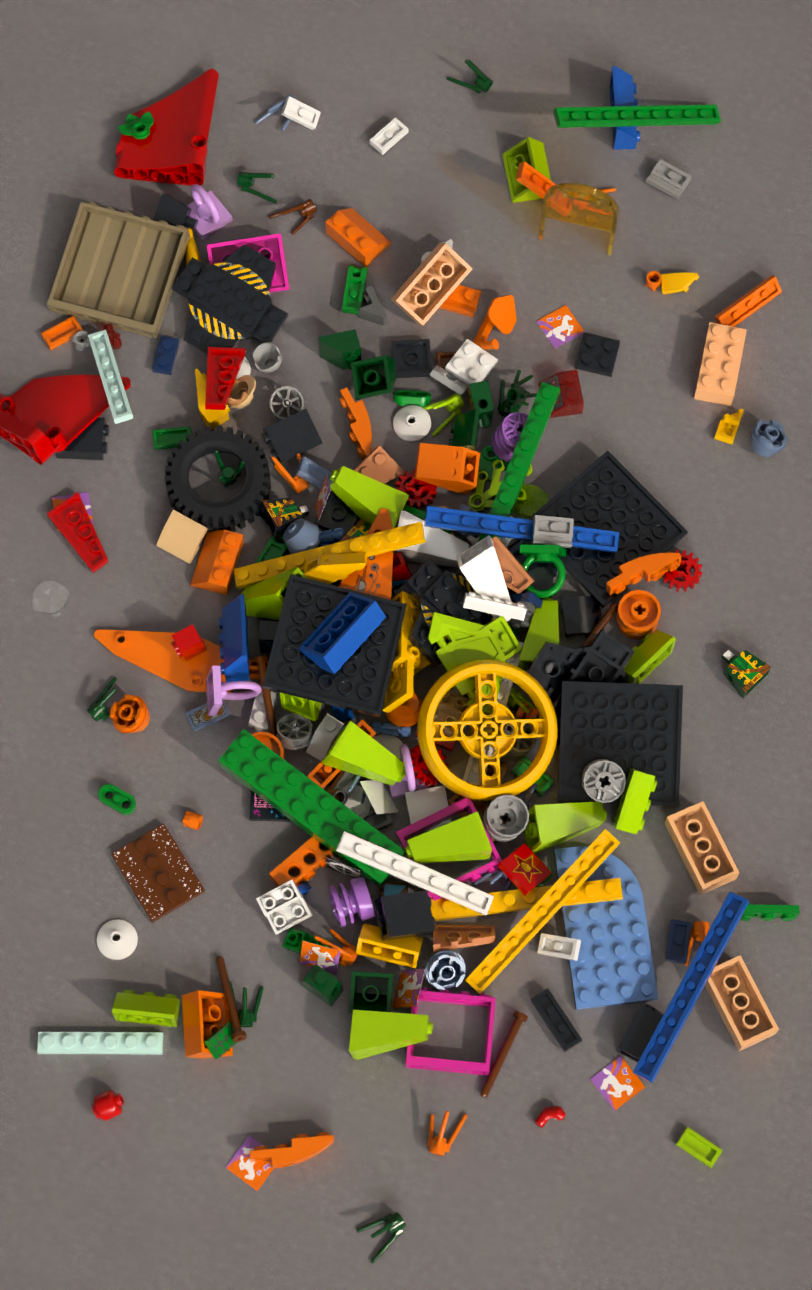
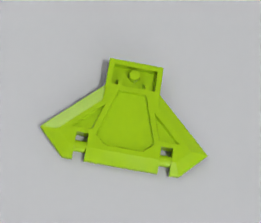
(470, 643)

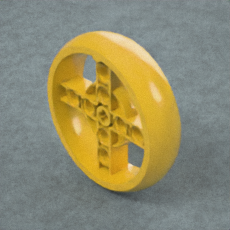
(485, 673)

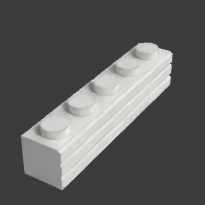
(494, 606)

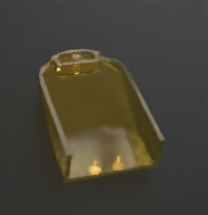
(581, 206)

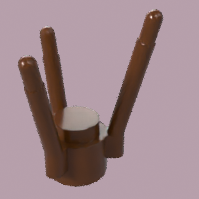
(305, 209)

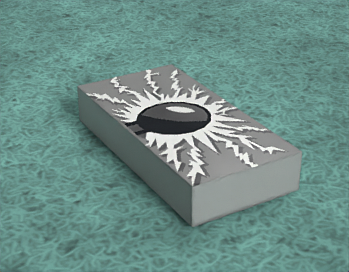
(449, 380)

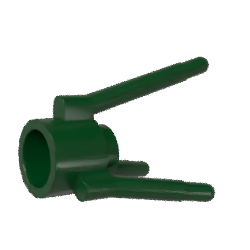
(482, 82)
(246, 180)
(517, 394)
(505, 407)
(228, 474)
(97, 709)
(245, 1016)
(393, 1223)

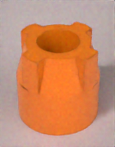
(653, 276)
(192, 820)

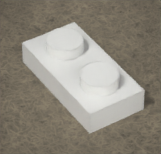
(300, 113)
(389, 136)
(258, 715)
(559, 946)

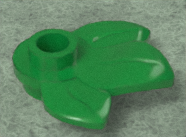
(136, 126)
(486, 462)

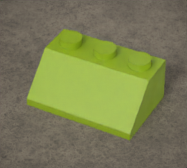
(534, 154)
(648, 656)
(634, 801)
(146, 1008)

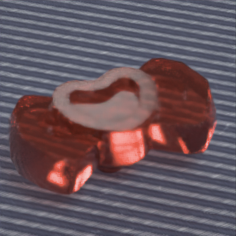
(114, 338)

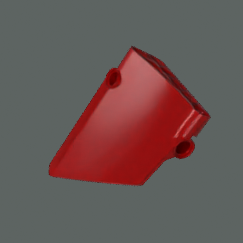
(177, 139)

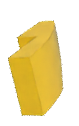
(677, 282)
(728, 427)

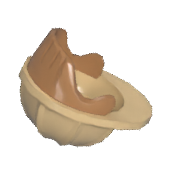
(242, 392)

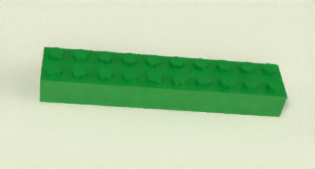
(301, 800)

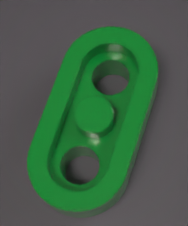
(417, 397)
(118, 799)

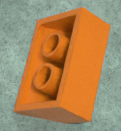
(356, 235)
(217, 561)
(202, 1016)

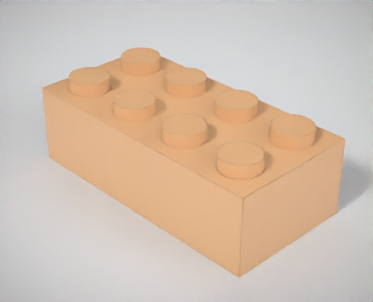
(431, 283)
(720, 364)
(701, 848)
(740, 1004)

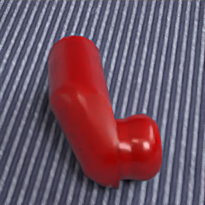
(549, 1113)

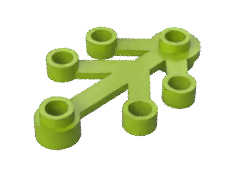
(494, 487)

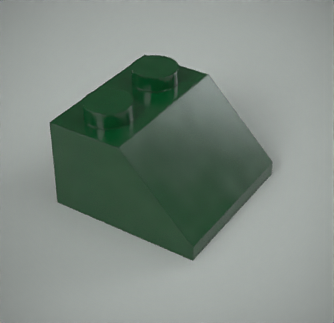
(340, 348)
(373, 376)
(465, 430)
(371, 991)

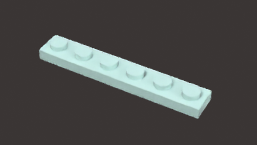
(110, 376)
(100, 1043)

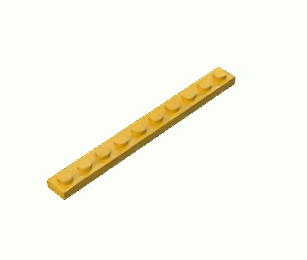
(371, 544)
(516, 901)
(542, 911)

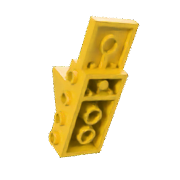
(407, 659)

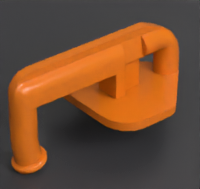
(502, 316)

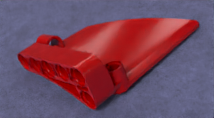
(52, 412)

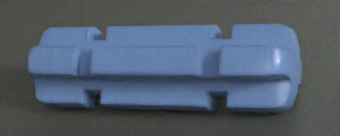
(329, 535)
(391, 729)

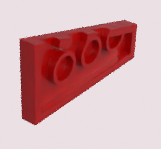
(222, 371)
(78, 530)

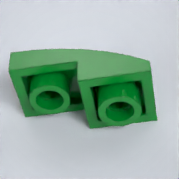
(294, 940)

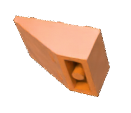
(448, 467)

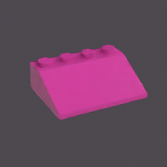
(268, 246)

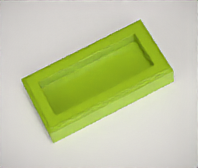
(699, 1147)

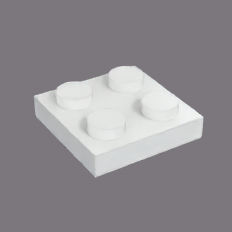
(471, 363)

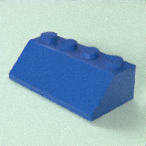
(622, 94)
(342, 632)
(234, 641)

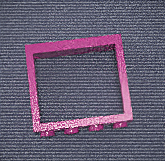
(439, 817)
(456, 1066)

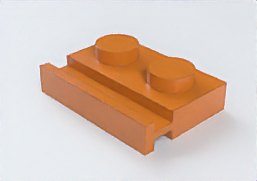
(462, 301)

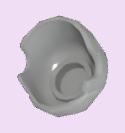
(267, 357)

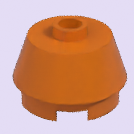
(406, 713)
(130, 714)

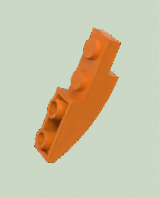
(359, 421)
(648, 566)
(301, 1150)

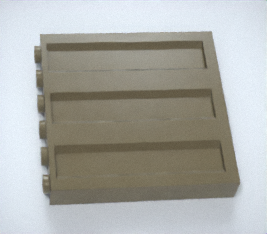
(118, 269)

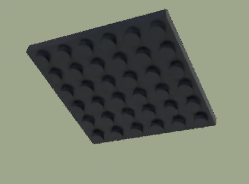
(615, 501)
(361, 680)
(624, 724)

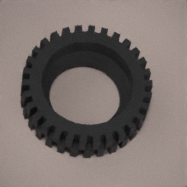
(218, 513)

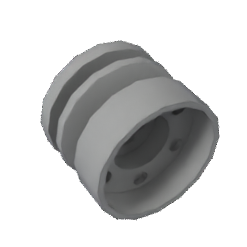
(599, 769)
(515, 812)

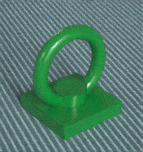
(545, 554)

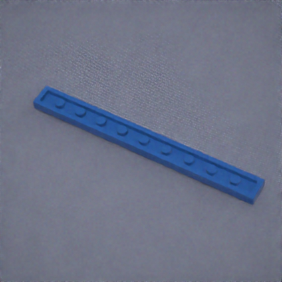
(513, 528)
(690, 987)

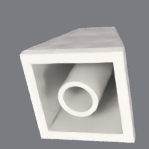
(439, 545)
(483, 570)

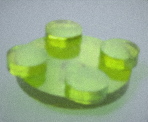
(534, 501)

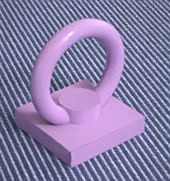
(208, 212)
(218, 690)
(409, 782)

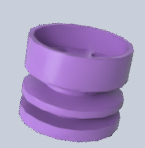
(507, 435)
(351, 901)

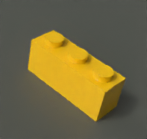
(397, 951)

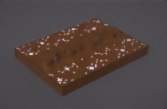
(158, 873)

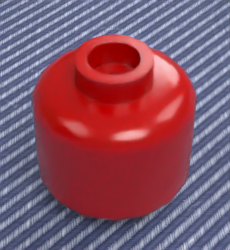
(107, 1105)

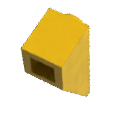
(210, 417)
(334, 566)

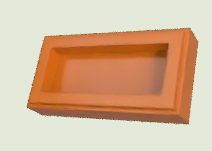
(61, 332)

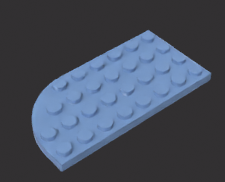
(614, 936)

